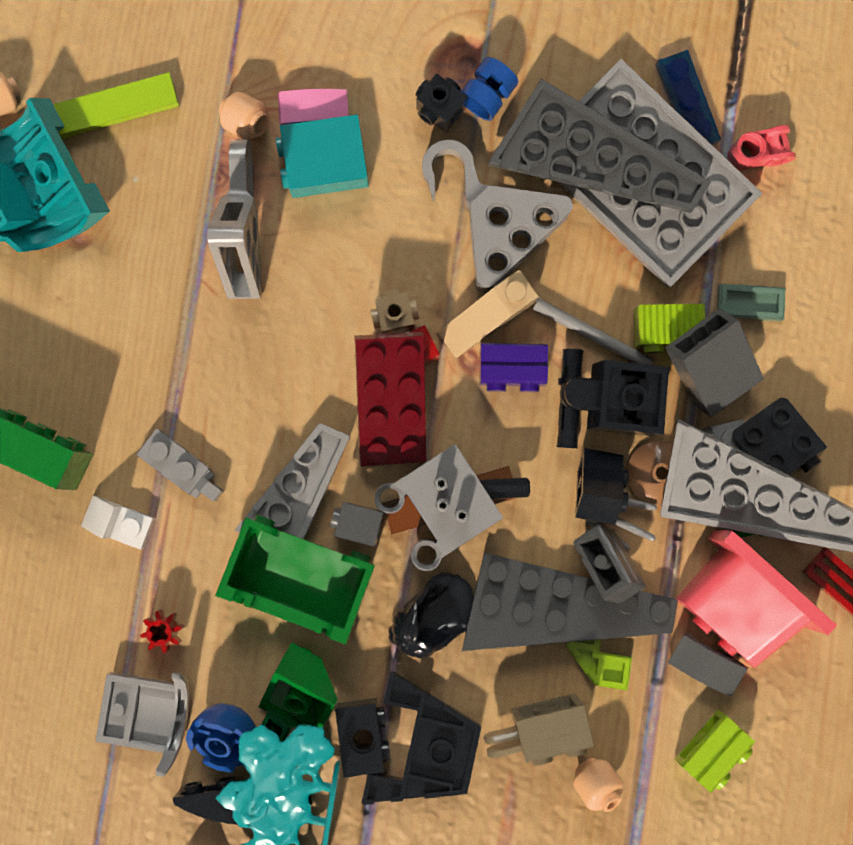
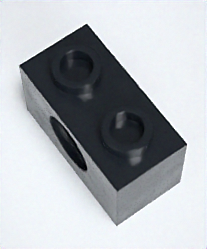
(356, 757)

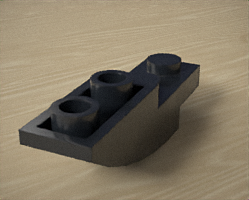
(202, 800)

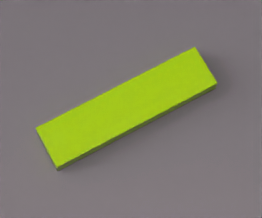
(117, 105)

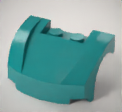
(40, 185)

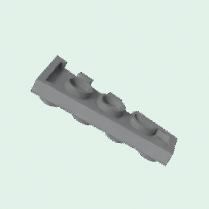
(302, 483)

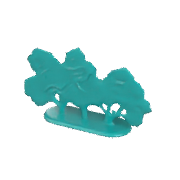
(276, 795)

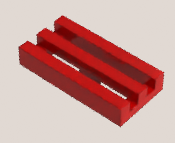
(841, 566)

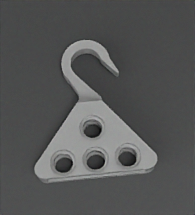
(515, 204)
(237, 226)

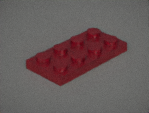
(390, 398)

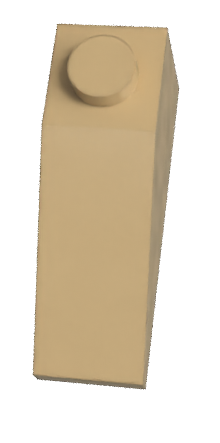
(488, 314)

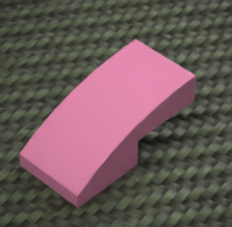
(311, 105)

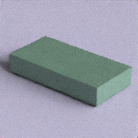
(752, 302)

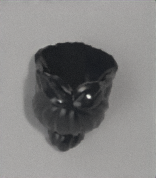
(432, 616)

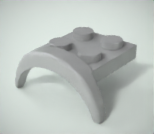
(145, 715)

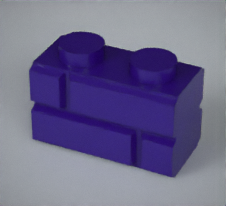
(513, 366)

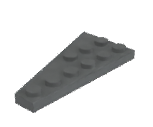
(545, 606)

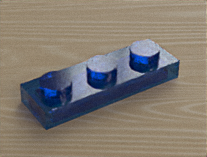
(687, 94)

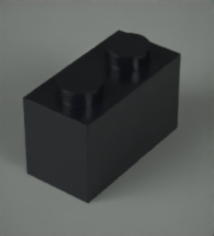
(601, 486)

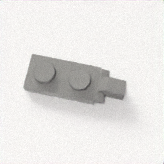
(179, 466)

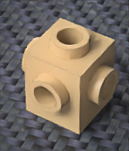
(400, 324)

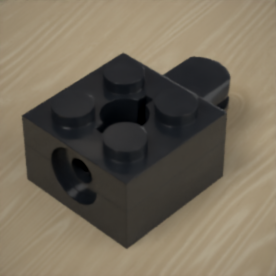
(620, 397)

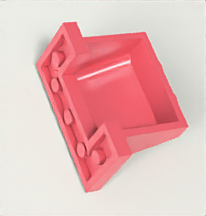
(748, 602)

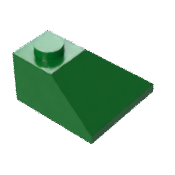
(301, 688)

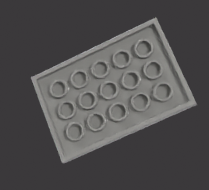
(659, 236)

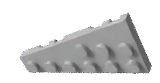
(737, 492)

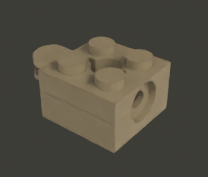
(544, 731)

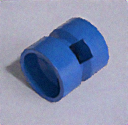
(492, 83)

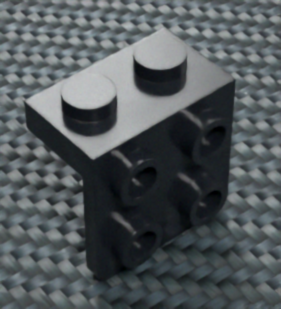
(780, 439)

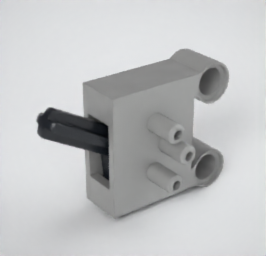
(452, 501)

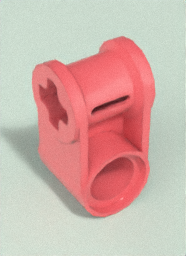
(767, 148)

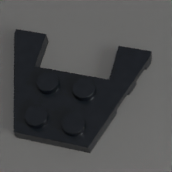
(439, 750)

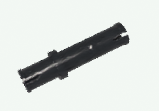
(569, 418)

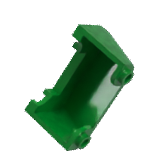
(296, 579)

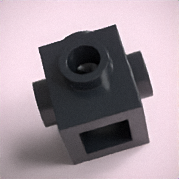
(440, 102)

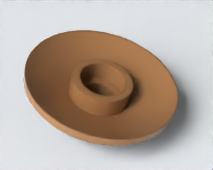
(642, 471)

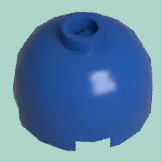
(217, 735)

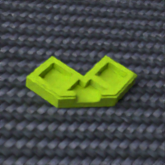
(601, 667)

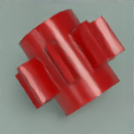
(153, 631)

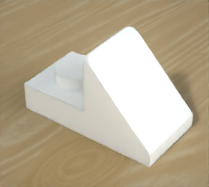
(117, 522)

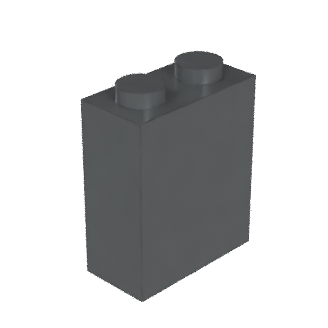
(715, 362)

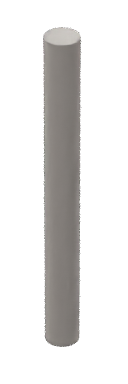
(591, 333)

